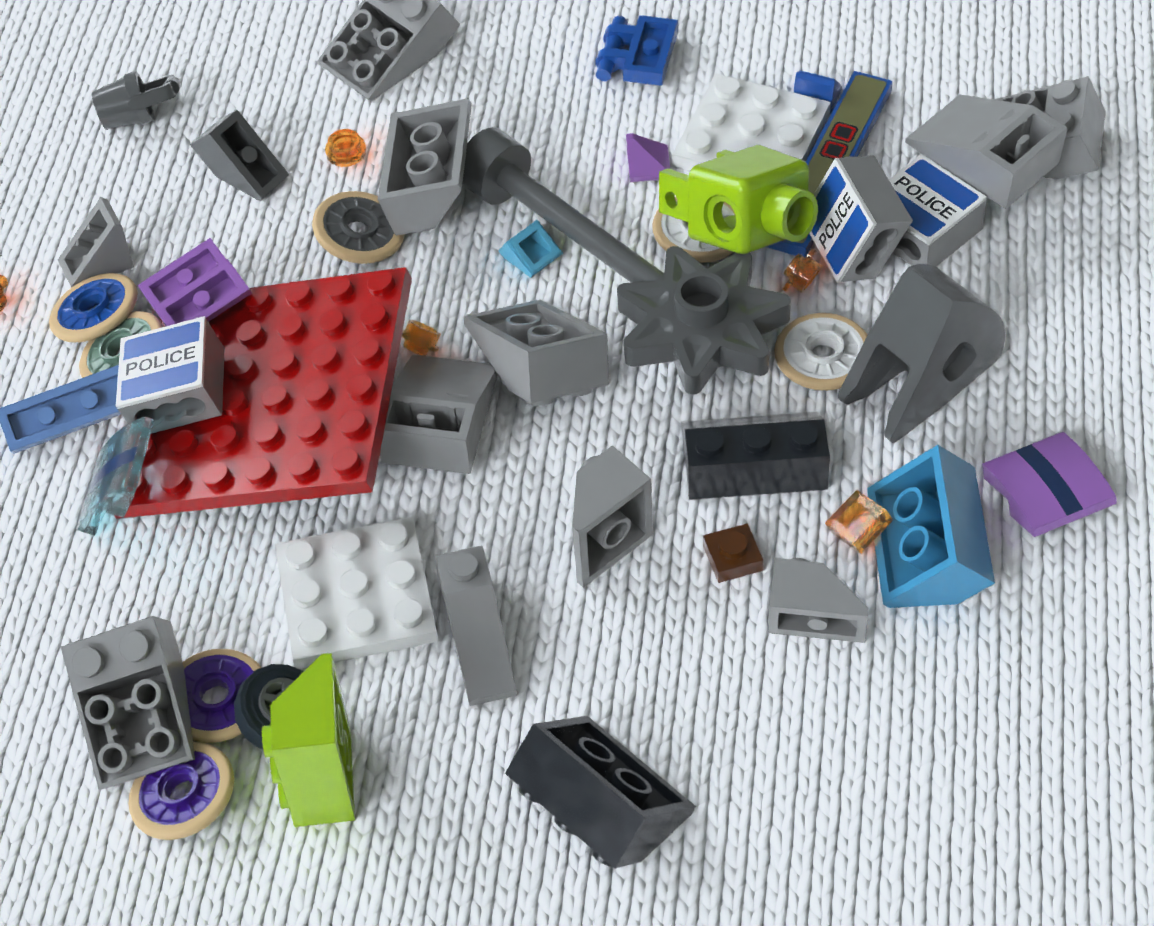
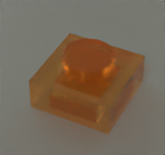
(858, 521)

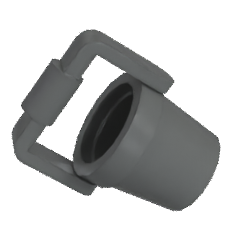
(131, 100)

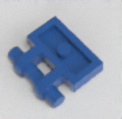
(648, 53)

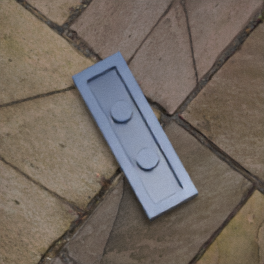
(60, 410)

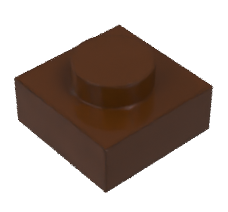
(733, 553)

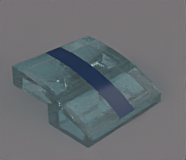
(116, 474)

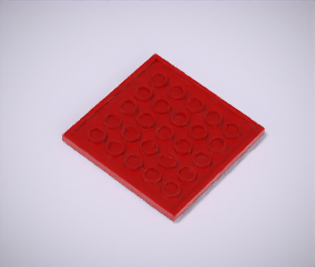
(300, 399)

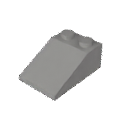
(541, 350)

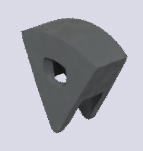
(933, 333)

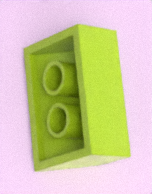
(312, 748)

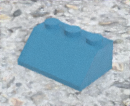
(937, 535)

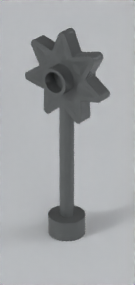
(682, 314)

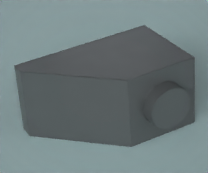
(239, 156)

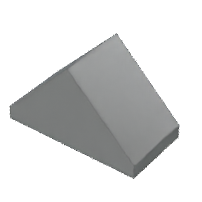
(96, 246)

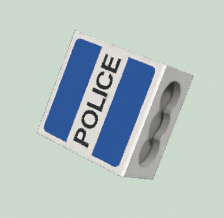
(942, 211)
(857, 218)
(171, 375)

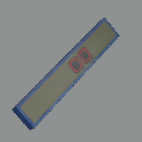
(842, 136)

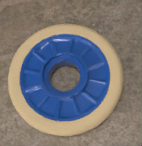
(75, 322)

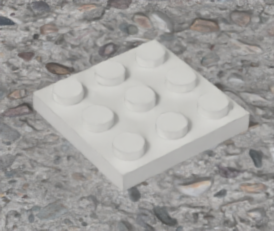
(748, 114)
(355, 592)

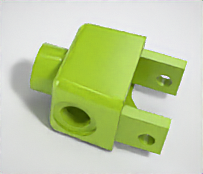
(761, 187)

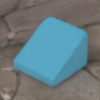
(531, 249)

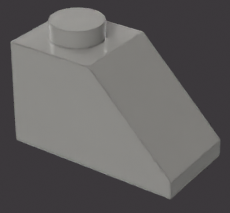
(814, 603)

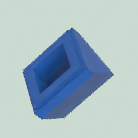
(817, 87)

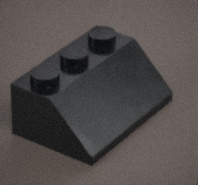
(756, 455)
(597, 790)

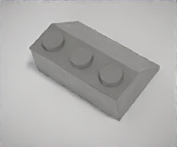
(424, 164)

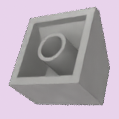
(609, 512)

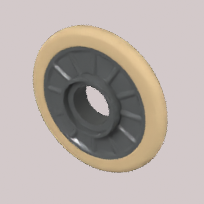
(335, 236)

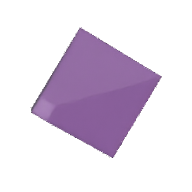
(645, 158)

